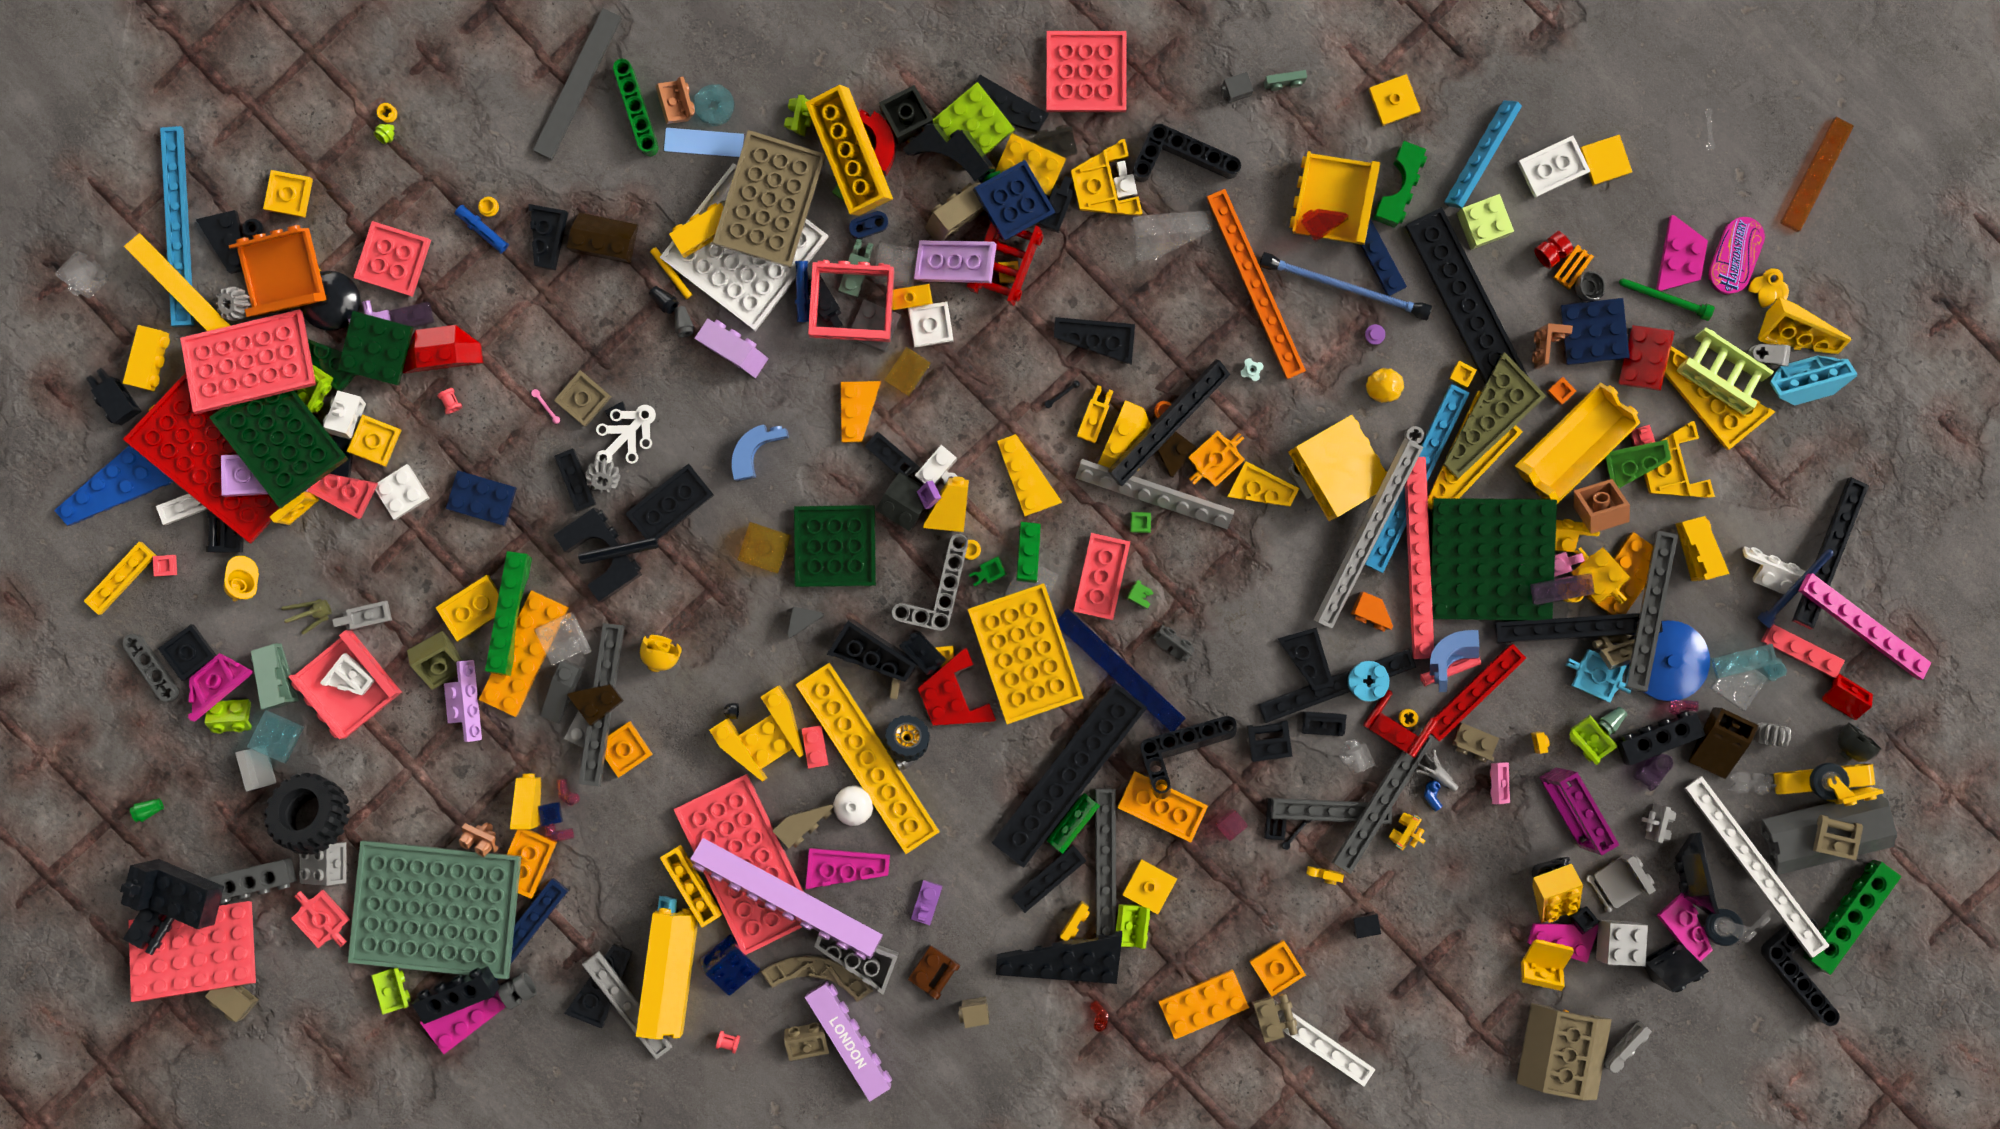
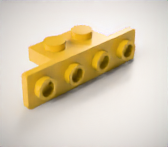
(1568, 533)

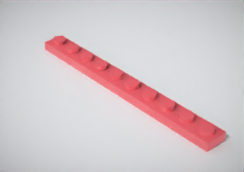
(1419, 561)

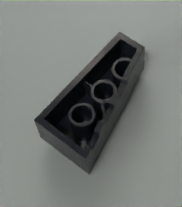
(867, 649)

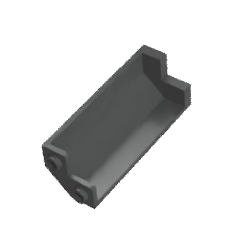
(1794, 833)

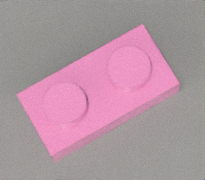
(1500, 783)

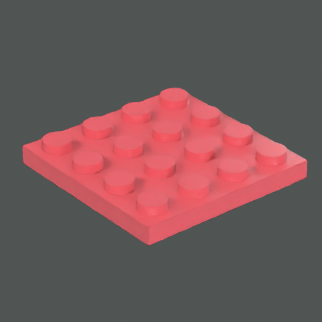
(1086, 71)

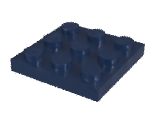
(1014, 200)
(1597, 331)

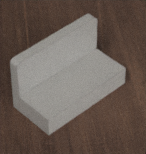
(255, 769)

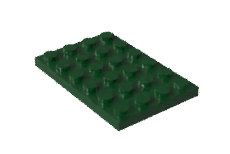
(280, 443)

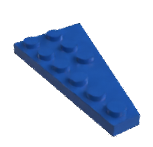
(117, 483)

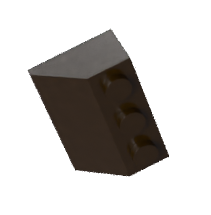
(602, 238)

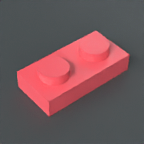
(815, 746)

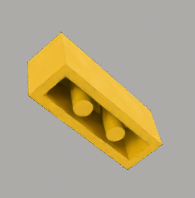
(698, 231)
(146, 358)

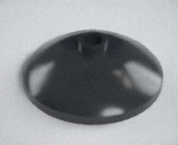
(341, 302)

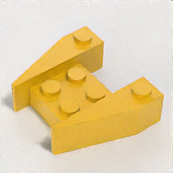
(766, 739)

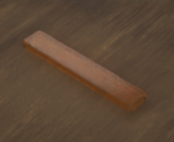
(1817, 174)

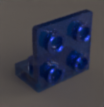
(728, 965)

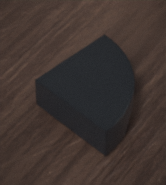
(620, 406)

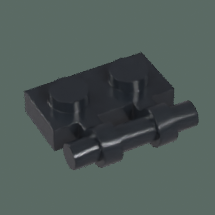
(144, 926)

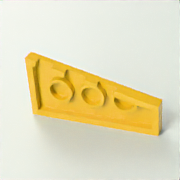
(1027, 479)

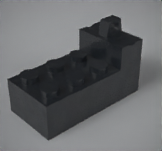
(172, 893)

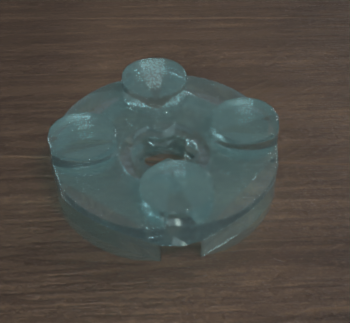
(704, 99)

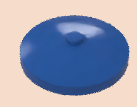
(1679, 663)

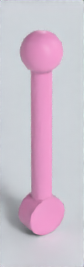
(536, 393)

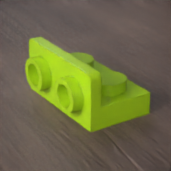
(314, 395)

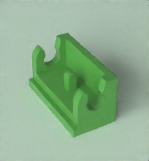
(1137, 594)

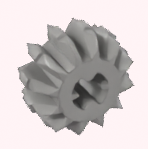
(232, 303)
(602, 475)
(1773, 734)

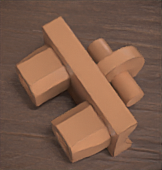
(481, 836)

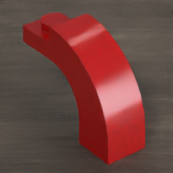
(884, 137)

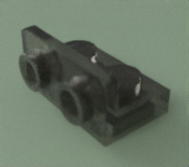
(1058, 141)

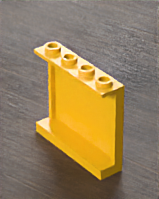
(1338, 187)
(1339, 467)

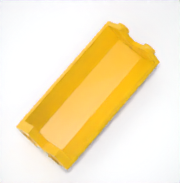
(1578, 443)
(667, 974)

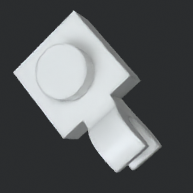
(1124, 184)

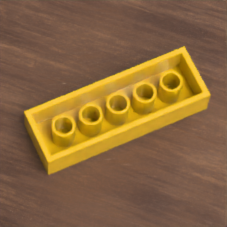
(849, 150)

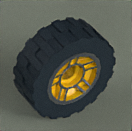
(916, 733)

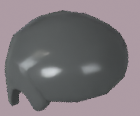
(1590, 286)

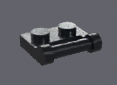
(229, 539)
(1269, 748)

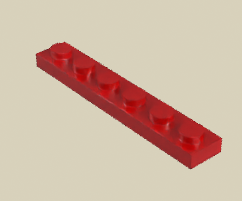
(1477, 691)

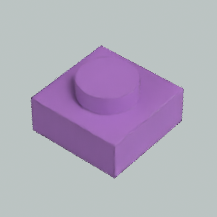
(929, 494)

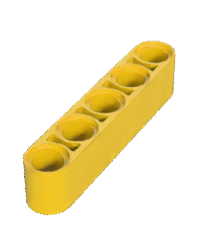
(1799, 780)

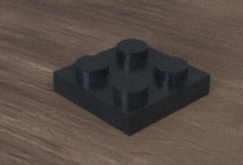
(187, 652)

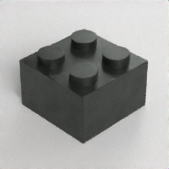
(905, 114)

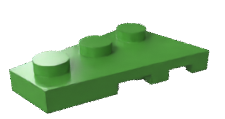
(1633, 462)

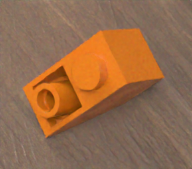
(1372, 610)

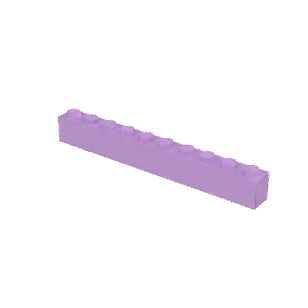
(786, 898)

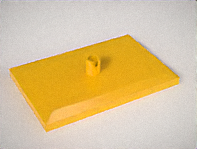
(1025, 653)

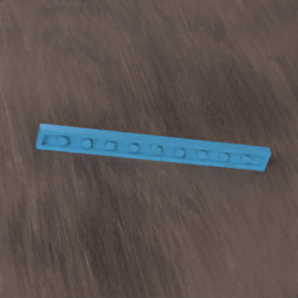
(176, 214)
(1432, 447)

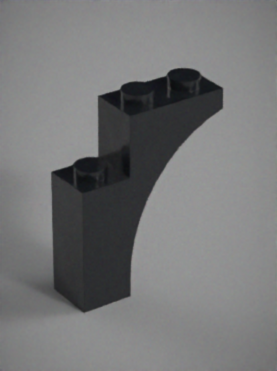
(960, 148)

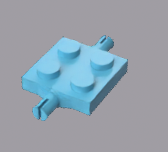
(1596, 678)

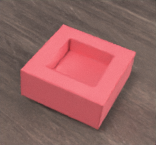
(164, 565)

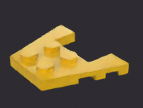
(1096, 187)
(1672, 476)

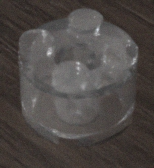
(82, 275)

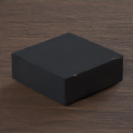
(1584, 920)

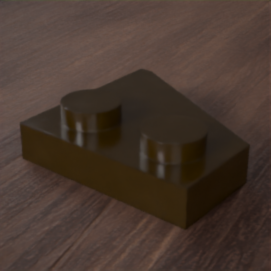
(1175, 452)
(595, 702)

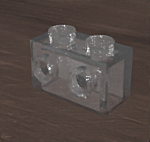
(1356, 756)

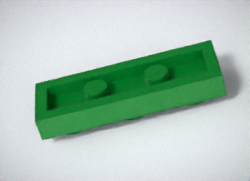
(1028, 552)
(1073, 823)

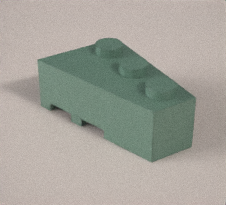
(273, 677)

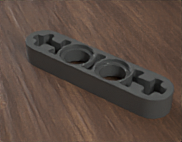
(153, 665)

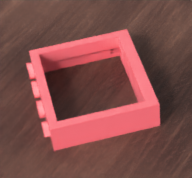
(845, 267)

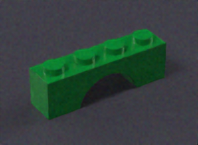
(1407, 161)

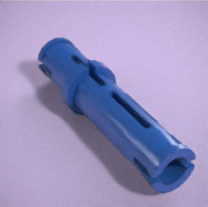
(474, 223)
(802, 291)

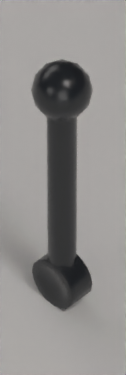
(1048, 404)
(1286, 845)

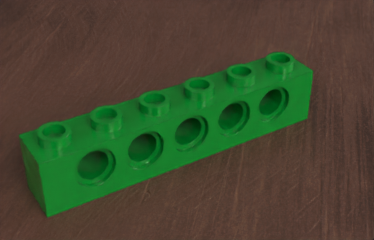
(1862, 914)

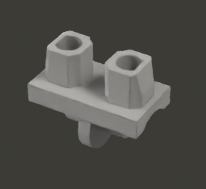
(1658, 822)

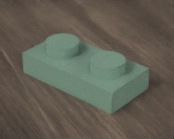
(1291, 79)

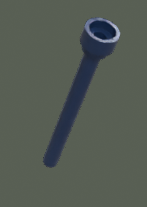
(1769, 616)

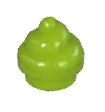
(384, 133)

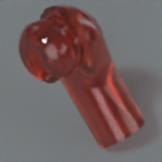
(1101, 1018)

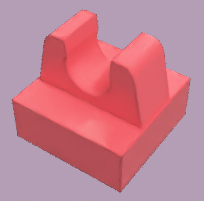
(1642, 436)

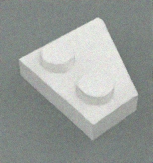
(348, 675)

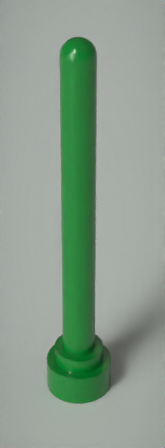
(1704, 311)

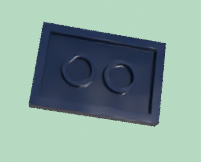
(481, 498)

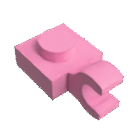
(1563, 563)

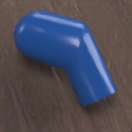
(1430, 795)

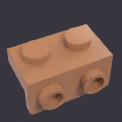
(675, 101)

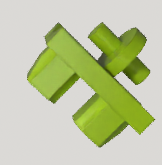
(801, 116)

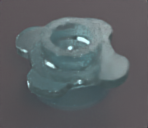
(1781, 670)

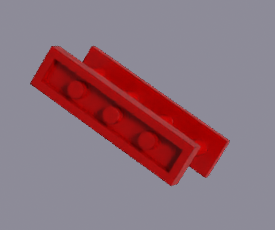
(1014, 294)

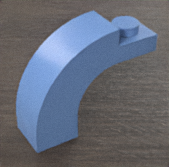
(748, 445)
(1450, 649)

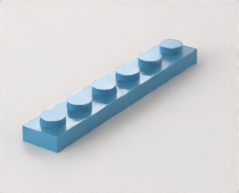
(1483, 154)

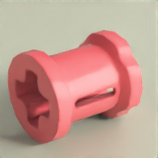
(449, 401)
(727, 1042)

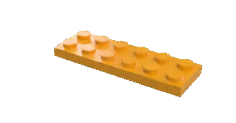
(510, 692)

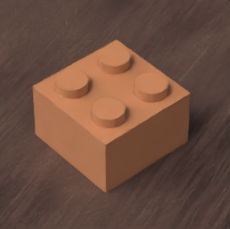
(1601, 506)

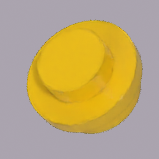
(488, 206)

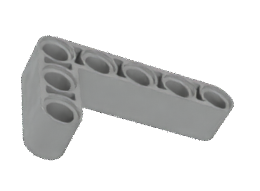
(938, 610)

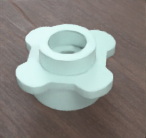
(1246, 370)

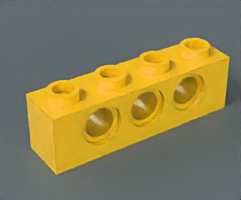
(691, 886)

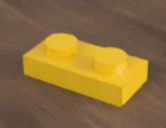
(1080, 914)

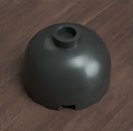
(1856, 744)

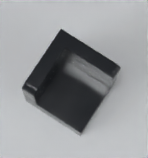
(1367, 925)

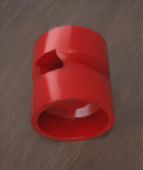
(1550, 252)

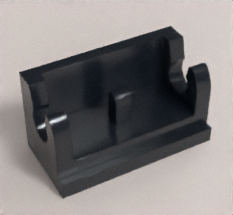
(923, 653)
(1324, 723)

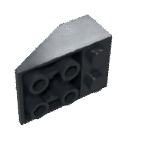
(1674, 967)

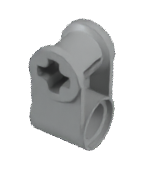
(1772, 354)

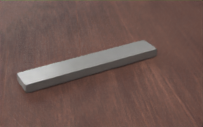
(622, 999)

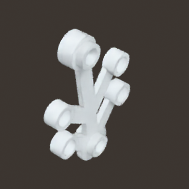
(628, 432)

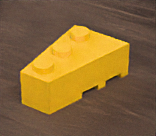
(1701, 549)

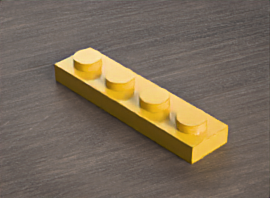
(120, 578)

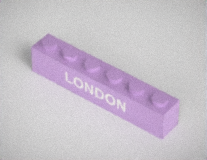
(848, 1041)

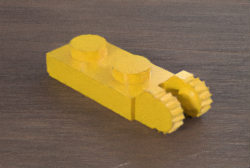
(1094, 417)

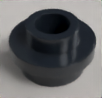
(249, 224)

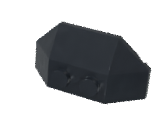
(1695, 874)

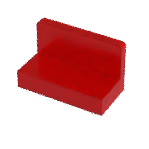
(1848, 697)

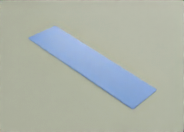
(703, 142)

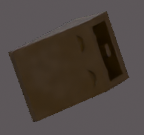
(1724, 742)

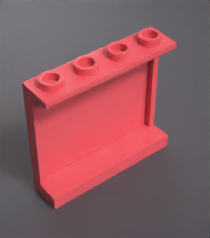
(338, 708)

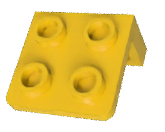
(1545, 964)

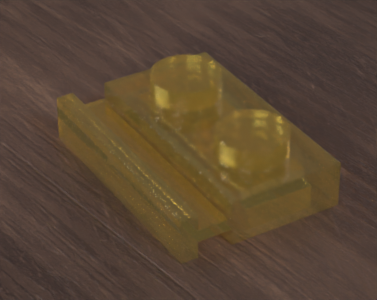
(907, 371)

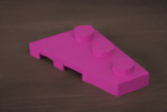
(1684, 925)
(1566, 935)

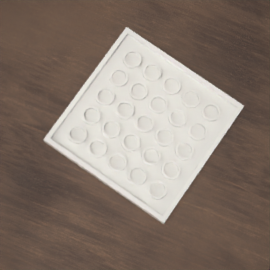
(736, 280)

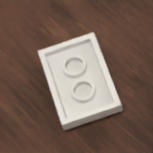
(1553, 166)

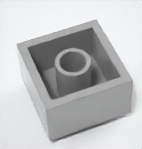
(1622, 943)

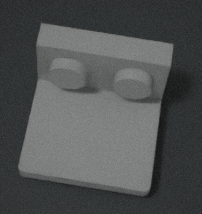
(325, 867)

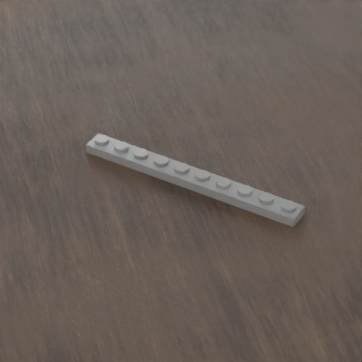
(1368, 533)

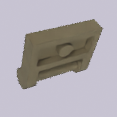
(1836, 844)

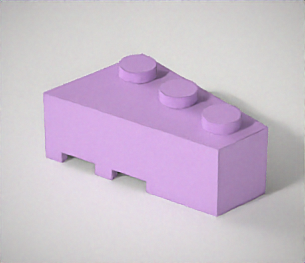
(731, 347)

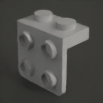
(1624, 880)

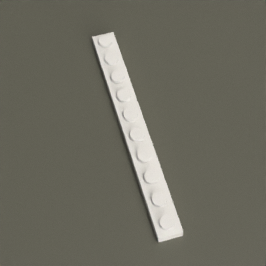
(1756, 867)

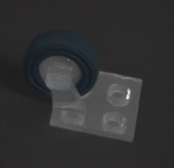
(1728, 927)

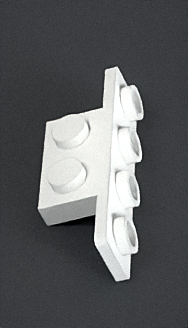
(1772, 571)

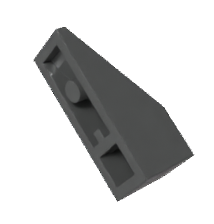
(563, 682)

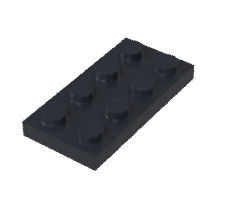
(670, 503)

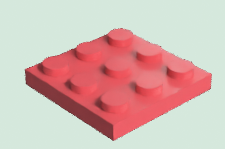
(392, 259)

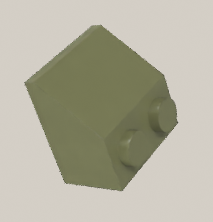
(435, 660)

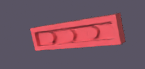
(1803, 651)

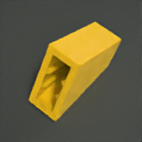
(950, 510)
(526, 802)

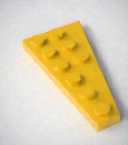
(1721, 419)
(1448, 486)

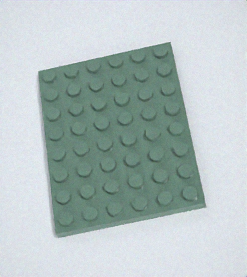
(434, 909)

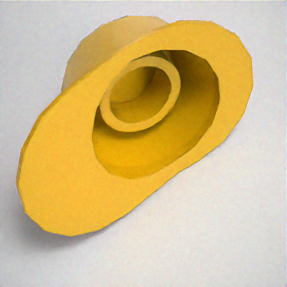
(241, 578)

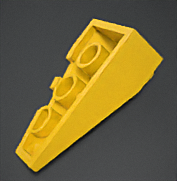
(1794, 326)

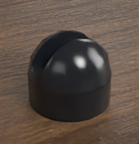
(733, 710)

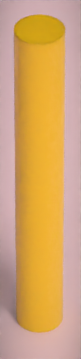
(671, 273)

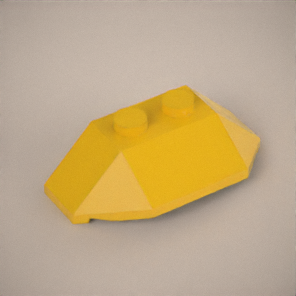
(1128, 428)

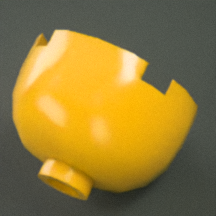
(658, 653)

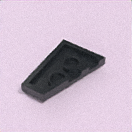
(221, 232)

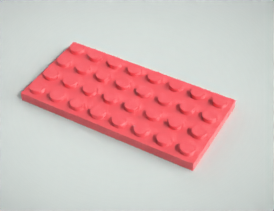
(738, 823)

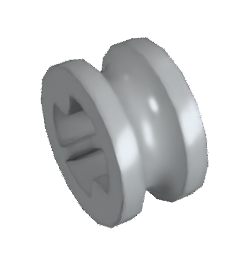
(1411, 430)

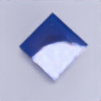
(550, 813)

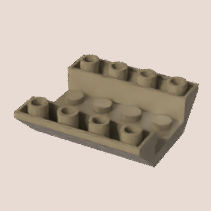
(1563, 1052)

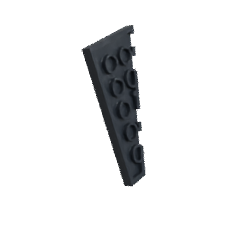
(1067, 960)

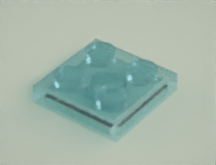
(275, 736)

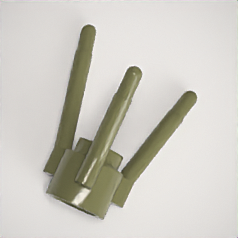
(319, 609)

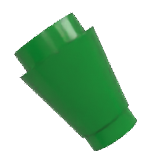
(146, 809)

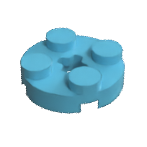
(1376, 689)

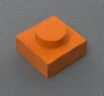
(1561, 391)

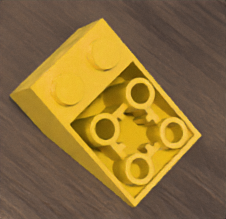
(1557, 893)

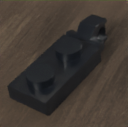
(1060, 201)
(827, 305)

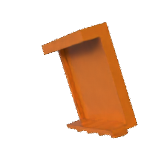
(280, 270)

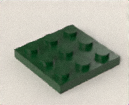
(375, 348)

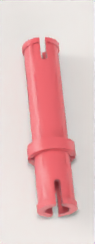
(1456, 667)

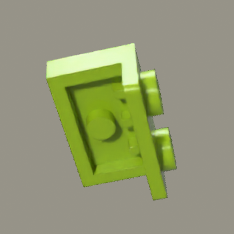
(229, 716)
(1592, 739)
(1133, 923)
(390, 990)

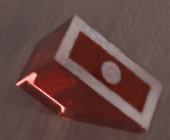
(1321, 222)

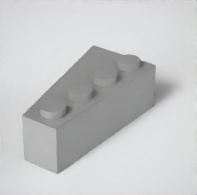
(871, 971)

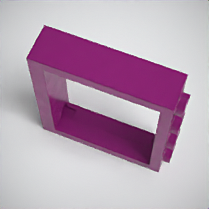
(1579, 810)

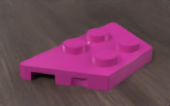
(1681, 256)
(214, 683)

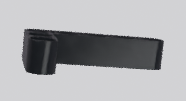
(1183, 152)
(1181, 746)
(1796, 973)

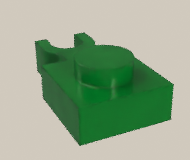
(990, 571)

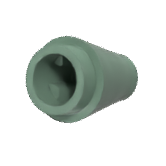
(1612, 720)

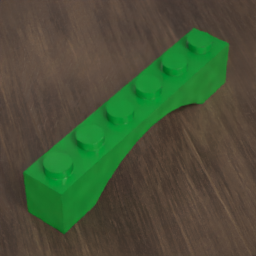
(512, 586)

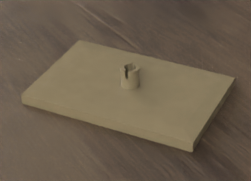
(769, 199)

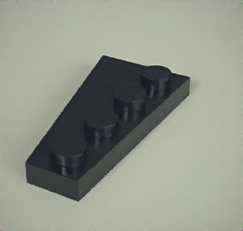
(1015, 109)
(1101, 337)
(591, 1003)

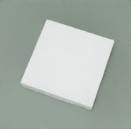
(930, 324)

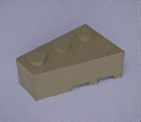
(954, 213)

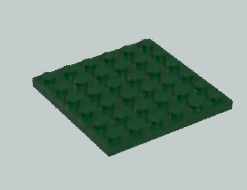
(1489, 556)

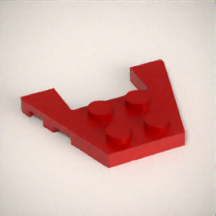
(945, 698)

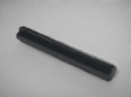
(618, 550)

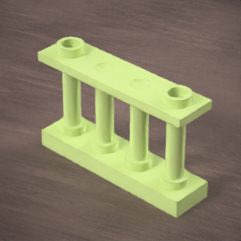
(1714, 384)

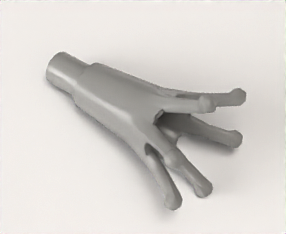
(1437, 772)

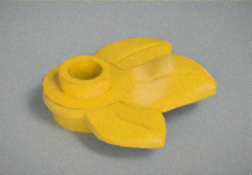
(1768, 290)

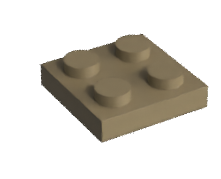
(582, 398)

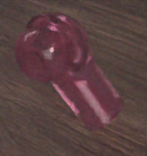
(1678, 705)
(565, 795)
(558, 835)

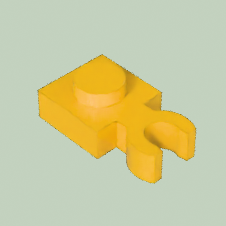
(1330, 876)

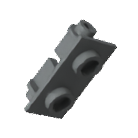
(1182, 647)

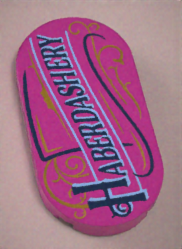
(1736, 255)

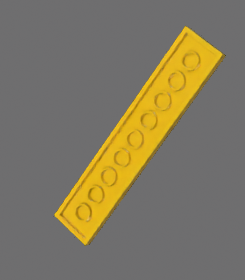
(867, 758)

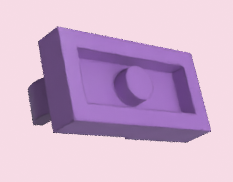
(926, 902)

